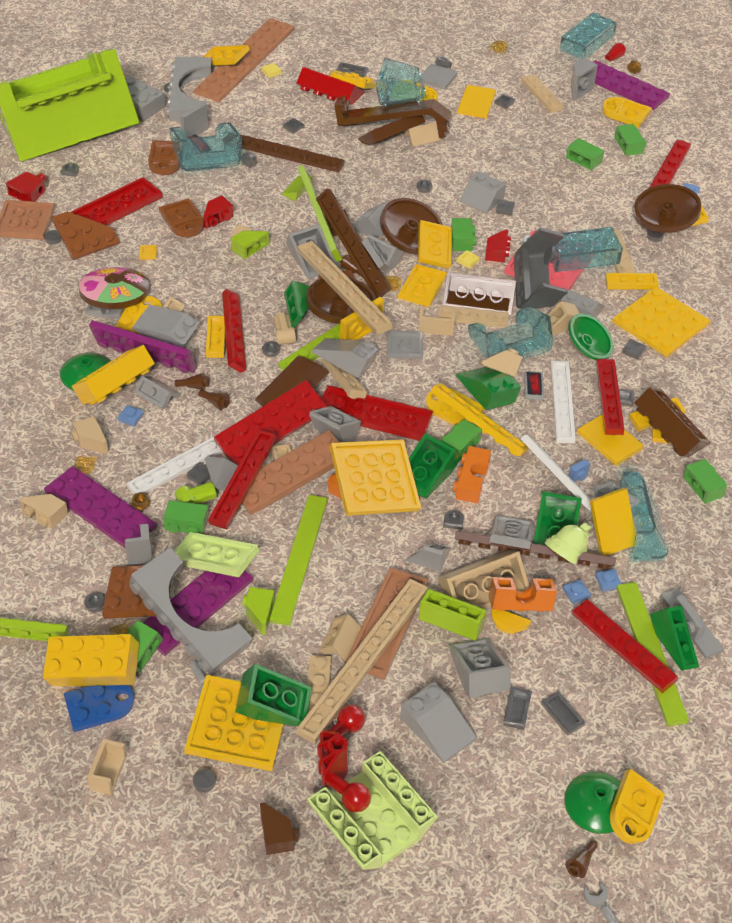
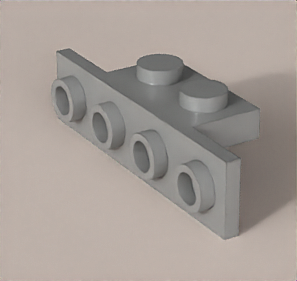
(698, 630)

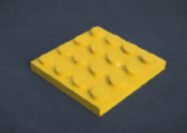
(661, 321)
(374, 477)
(227, 735)

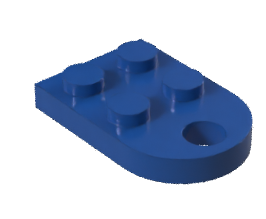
(97, 705)

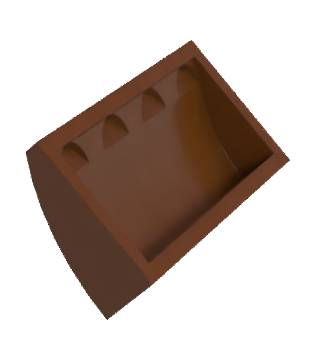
(391, 129)
(294, 374)

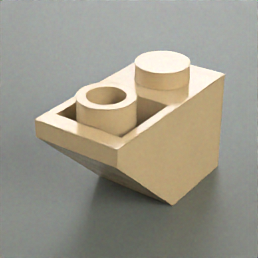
(45, 509)

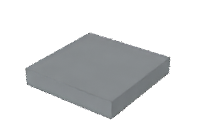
(438, 76)
(195, 120)
(405, 344)

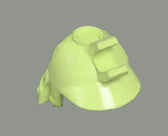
(570, 541)

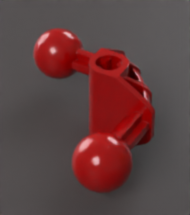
(333, 759)

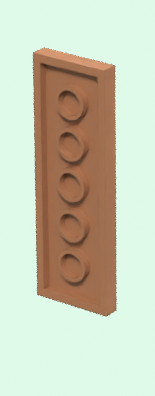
(290, 472)
(390, 588)

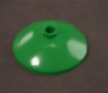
(590, 337)
(81, 366)
(588, 808)

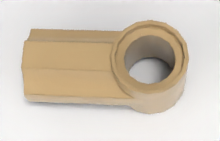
(284, 331)

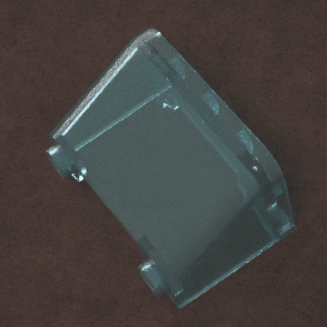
(398, 83)
(207, 151)
(529, 336)
(650, 538)

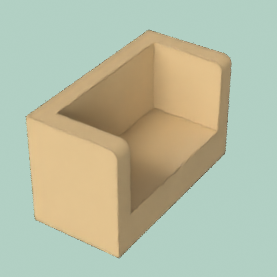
(436, 325)
(107, 766)

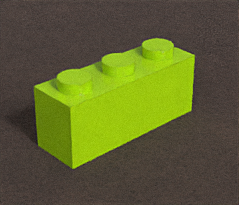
(452, 614)

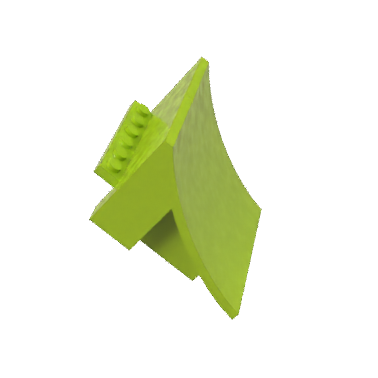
(66, 105)

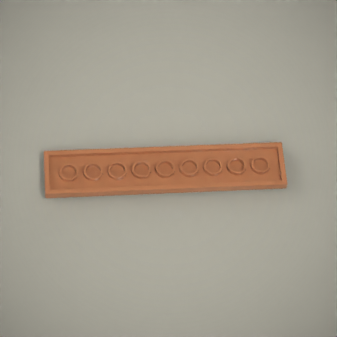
(261, 44)

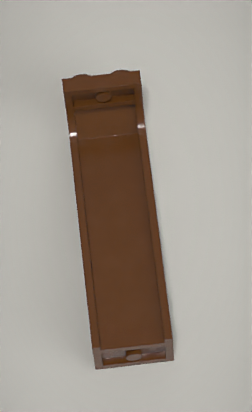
(379, 113)

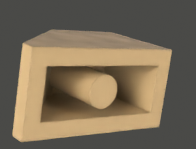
(561, 316)
(503, 361)
(89, 435)

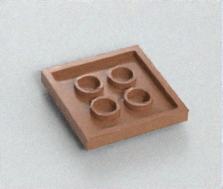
(25, 219)

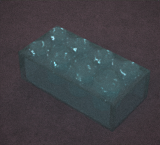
(588, 36)
(587, 249)

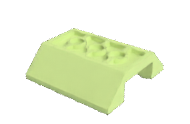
(388, 825)

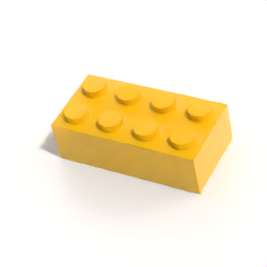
(113, 375)
(91, 660)

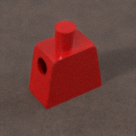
(26, 186)

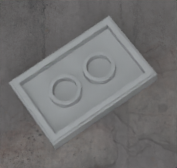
(512, 532)

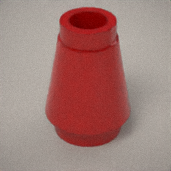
(617, 51)

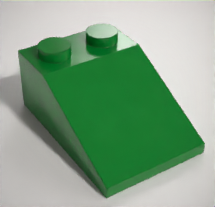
(490, 387)
(432, 464)
(554, 514)
(272, 697)

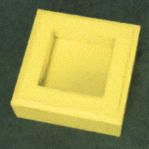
(271, 70)
(468, 259)

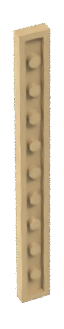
(345, 288)
(361, 662)

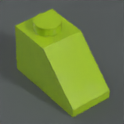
(249, 242)
(259, 607)

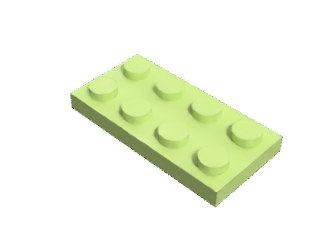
(216, 554)

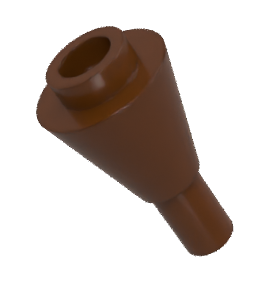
(348, 264)
(198, 381)
(219, 400)
(579, 863)

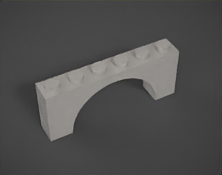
(184, 71)
(209, 648)

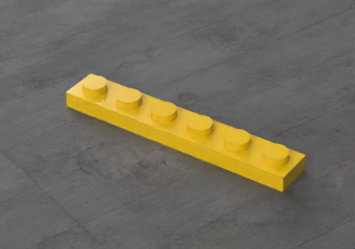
(475, 416)

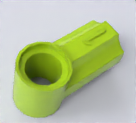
(196, 494)

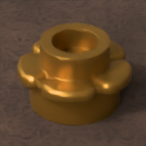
(634, 67)
(140, 497)

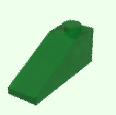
(296, 301)
(674, 634)

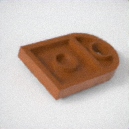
(162, 155)
(182, 216)

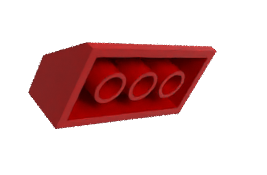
(328, 86)

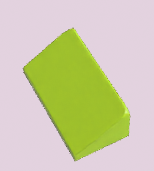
(295, 189)

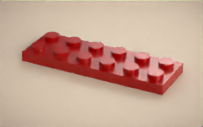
(120, 202)
(381, 413)
(279, 417)

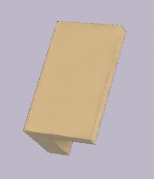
(423, 134)
(340, 636)

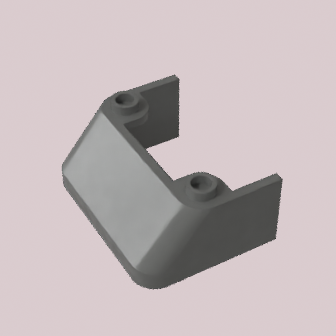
(533, 271)

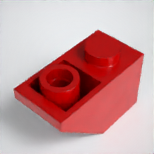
(217, 211)
(497, 247)

